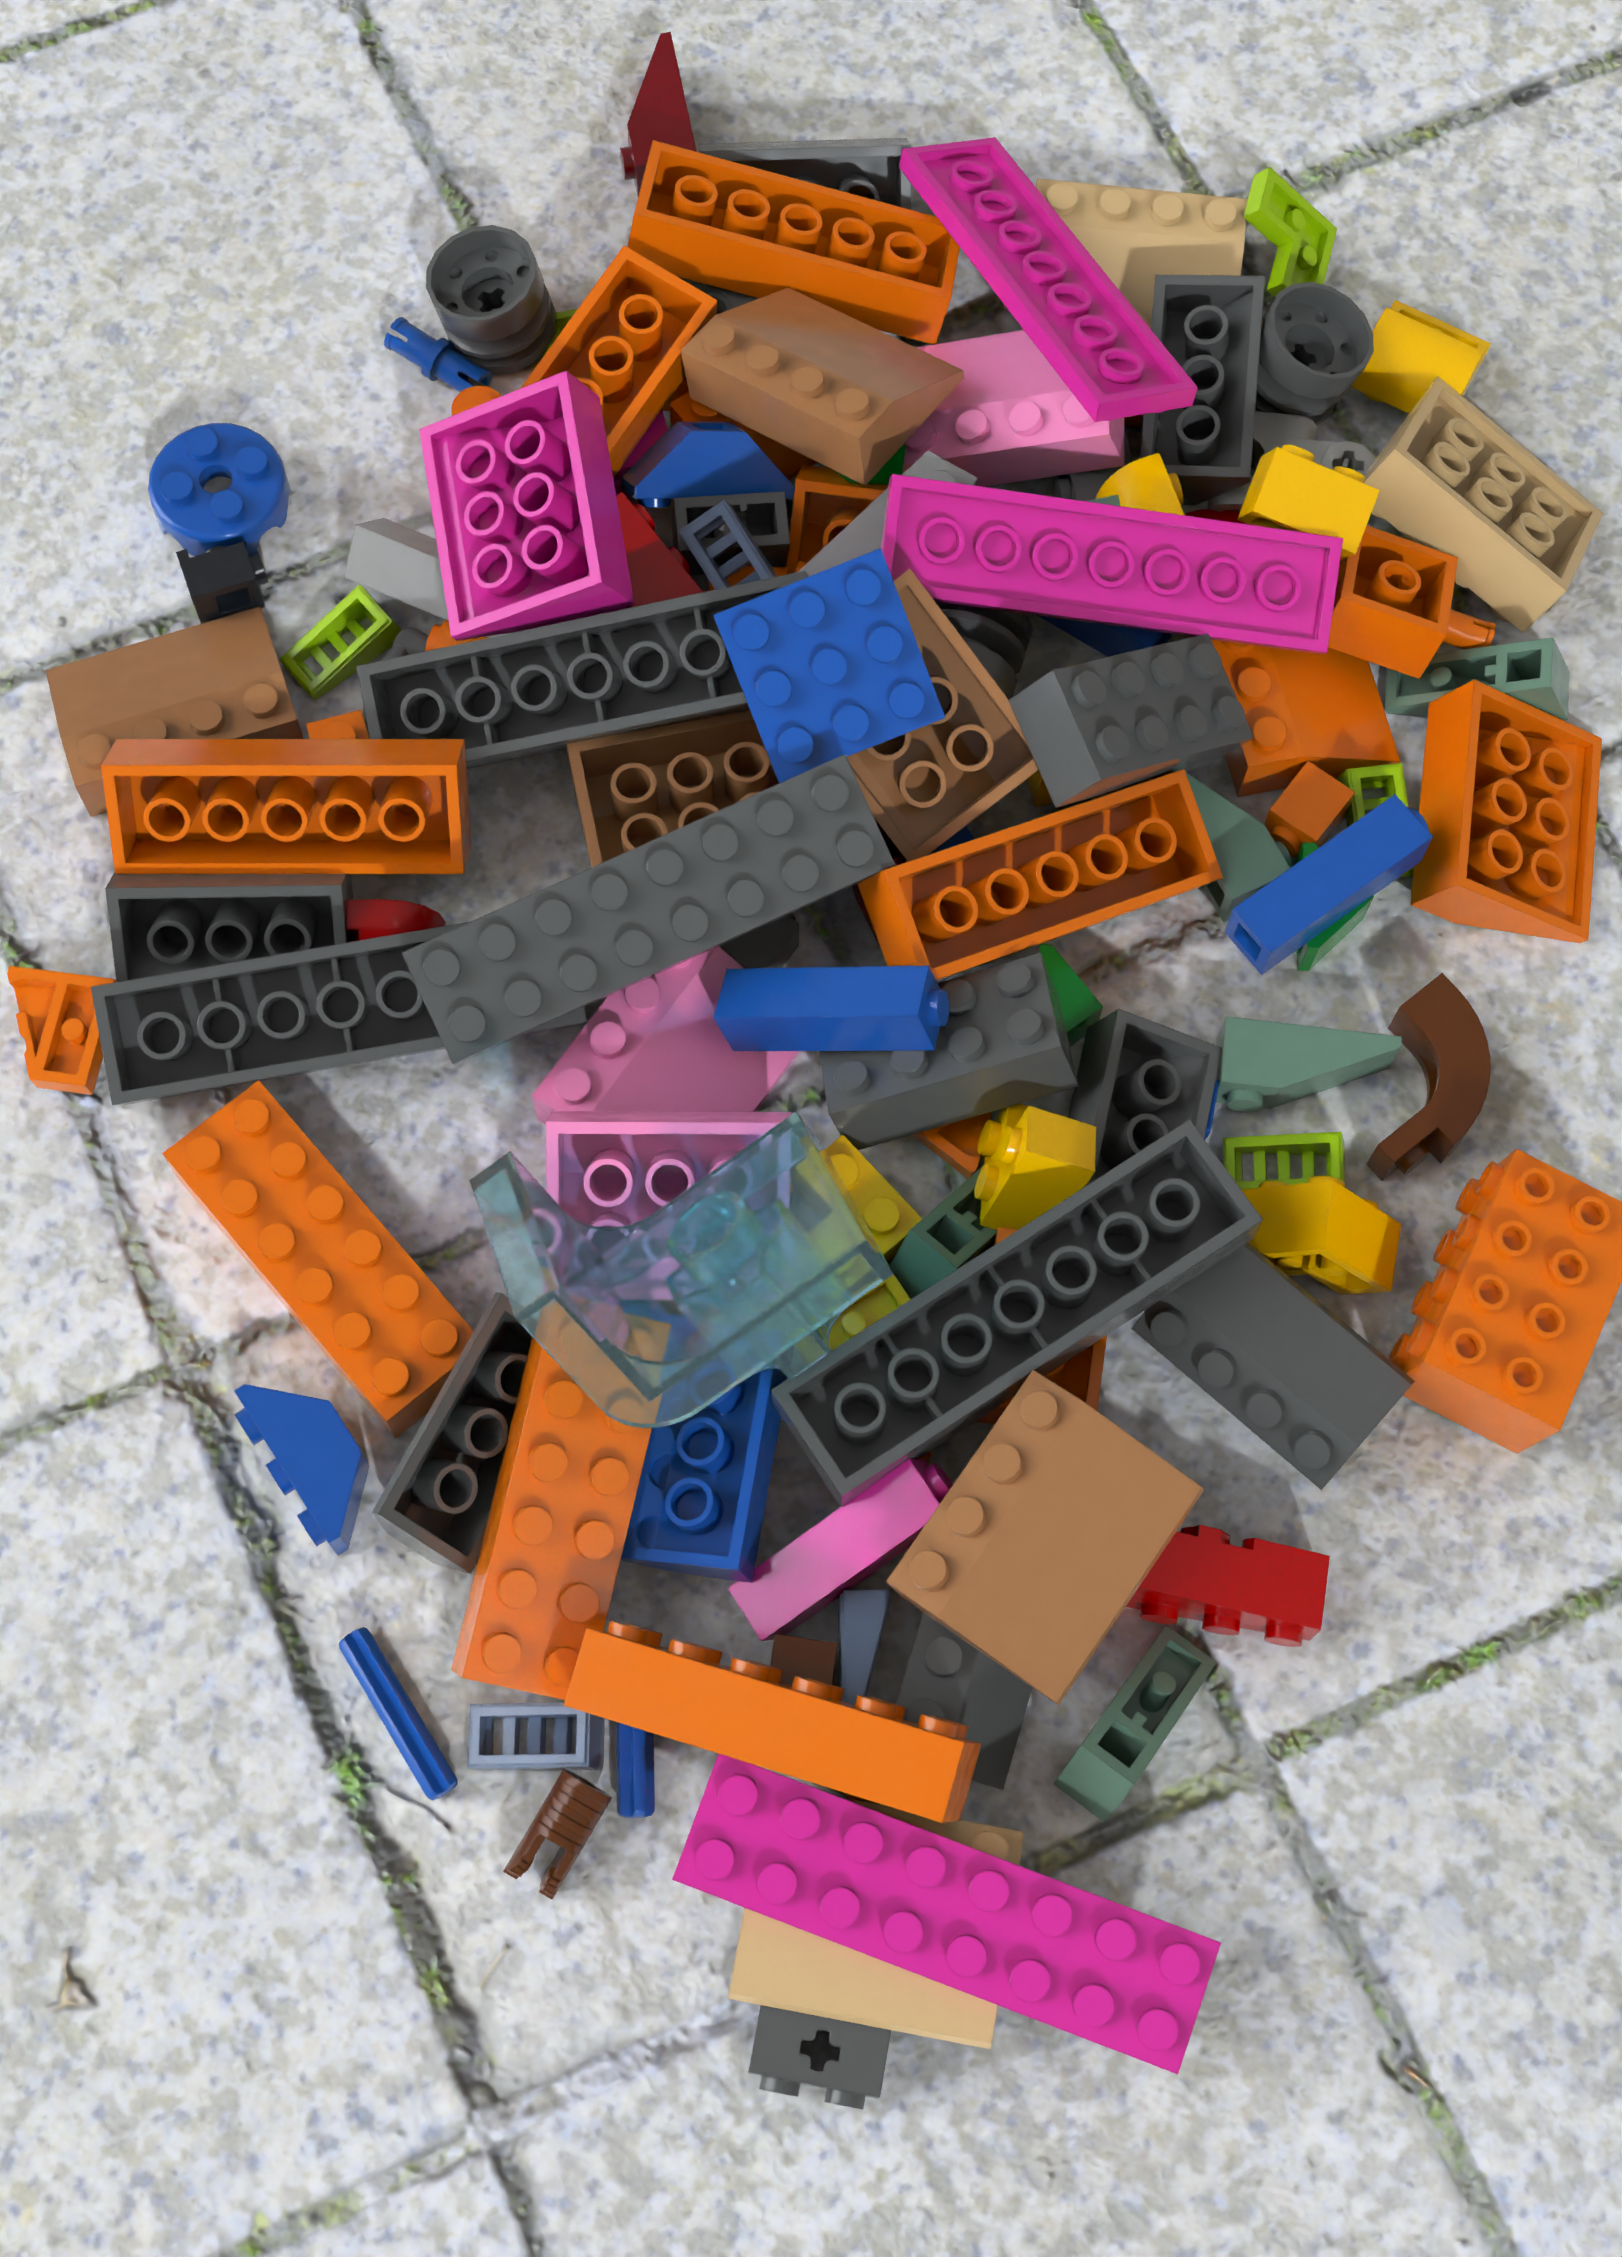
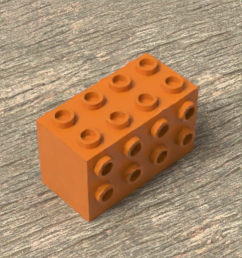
(1514, 1302)

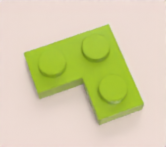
(1294, 226)

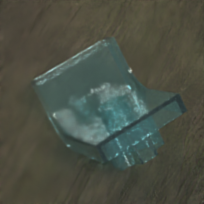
(698, 1293)

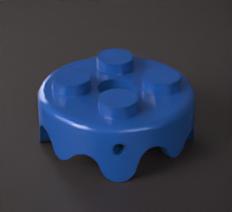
(231, 516)

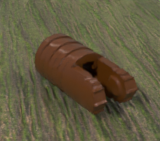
(564, 1819)

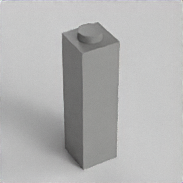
(398, 565)

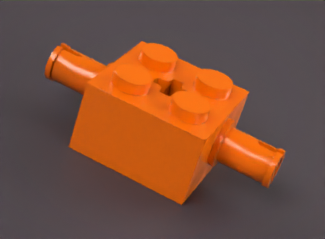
(1398, 603)

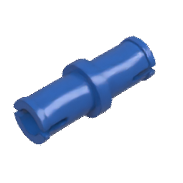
(435, 357)

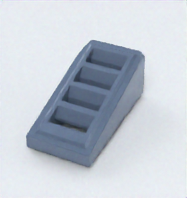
(751, 553)
(859, 1632)
(589, 1737)

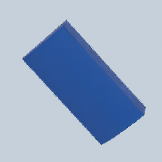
(708, 1486)

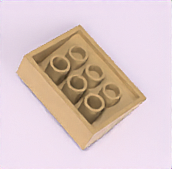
(1150, 233)
(1484, 498)
(821, 1978)

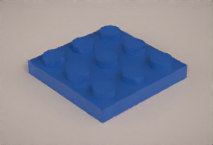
(829, 665)

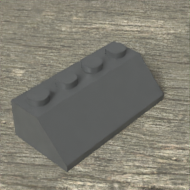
(848, 165)
(1215, 337)
(218, 919)
(1140, 1085)
(1276, 1361)
(452, 1466)
(969, 1688)

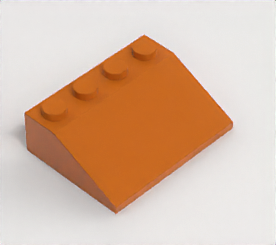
(1302, 712)
(1507, 816)

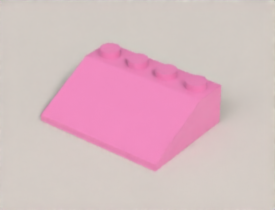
(1012, 416)
(662, 1051)
(632, 1163)

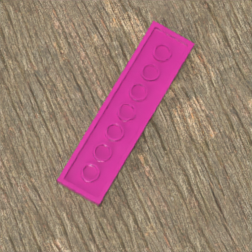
(1048, 280)
(1112, 564)
(948, 1912)

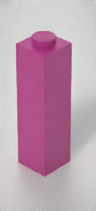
(841, 1549)

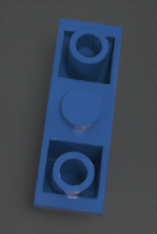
(702, 461)
(311, 1456)

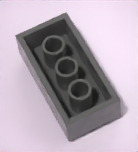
(1130, 718)
(994, 1052)

